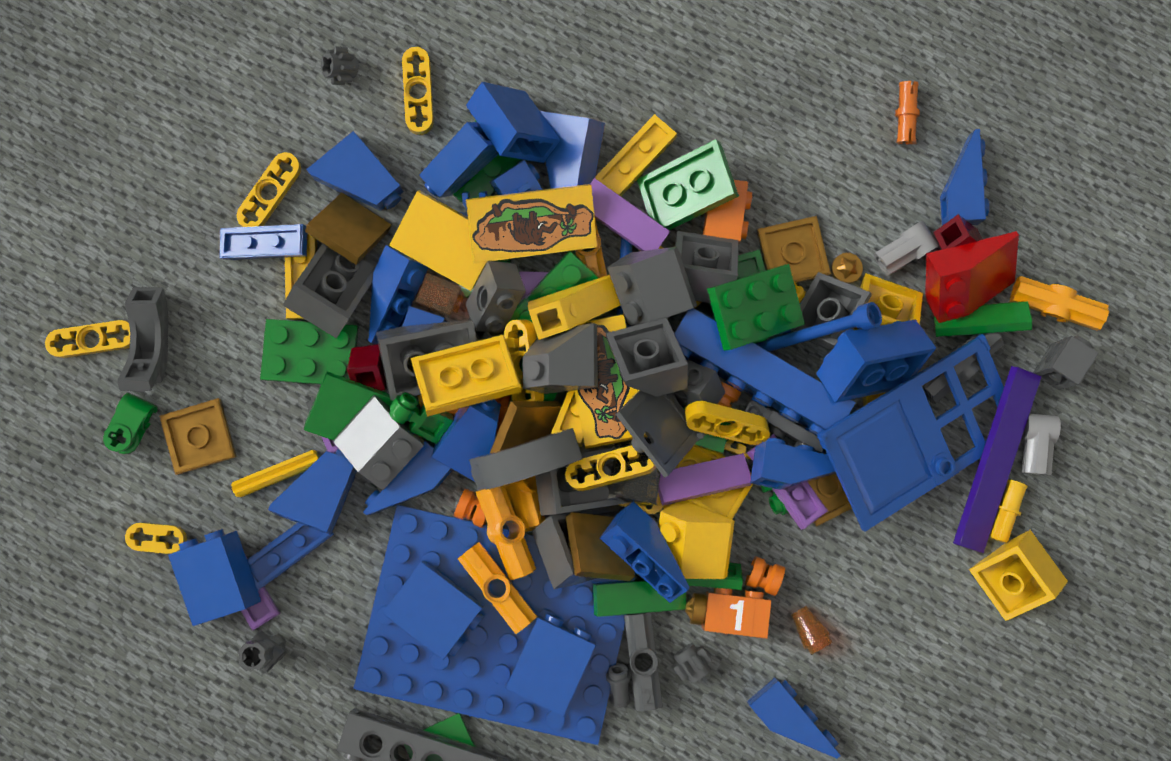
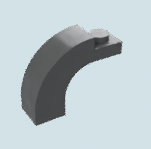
(148, 339)
(525, 460)

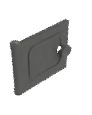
(664, 424)

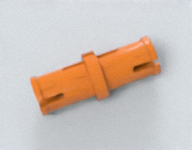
(907, 112)

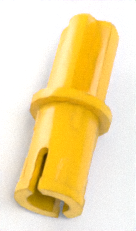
(1008, 510)

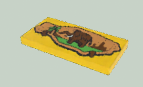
(531, 223)
(600, 404)

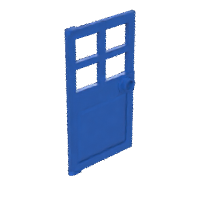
(895, 443)

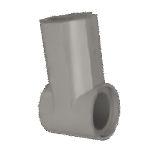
(909, 247)
(1039, 440)

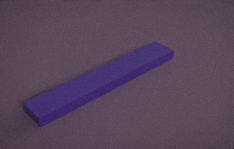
(997, 459)

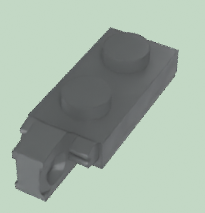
(784, 428)

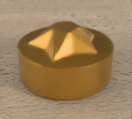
(846, 268)
(696, 608)

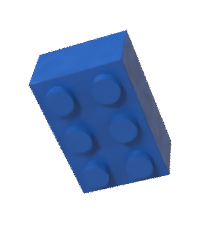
(874, 360)

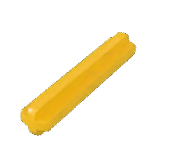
(274, 474)

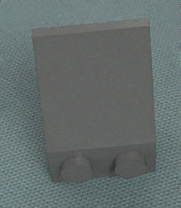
(331, 289)
(405, 342)
(559, 497)
(555, 548)

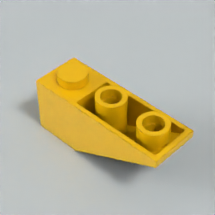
(572, 306)

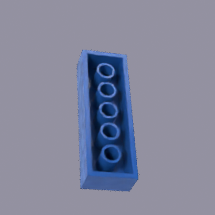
(761, 374)

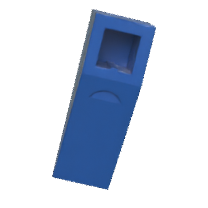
(966, 184)
(393, 290)
(785, 466)
(415, 479)
(643, 547)
(785, 717)

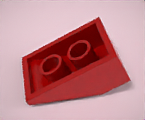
(969, 275)

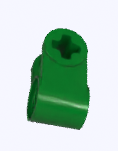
(130, 421)

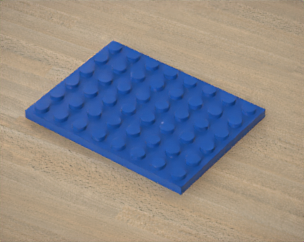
(477, 676)

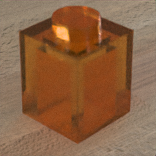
(439, 295)

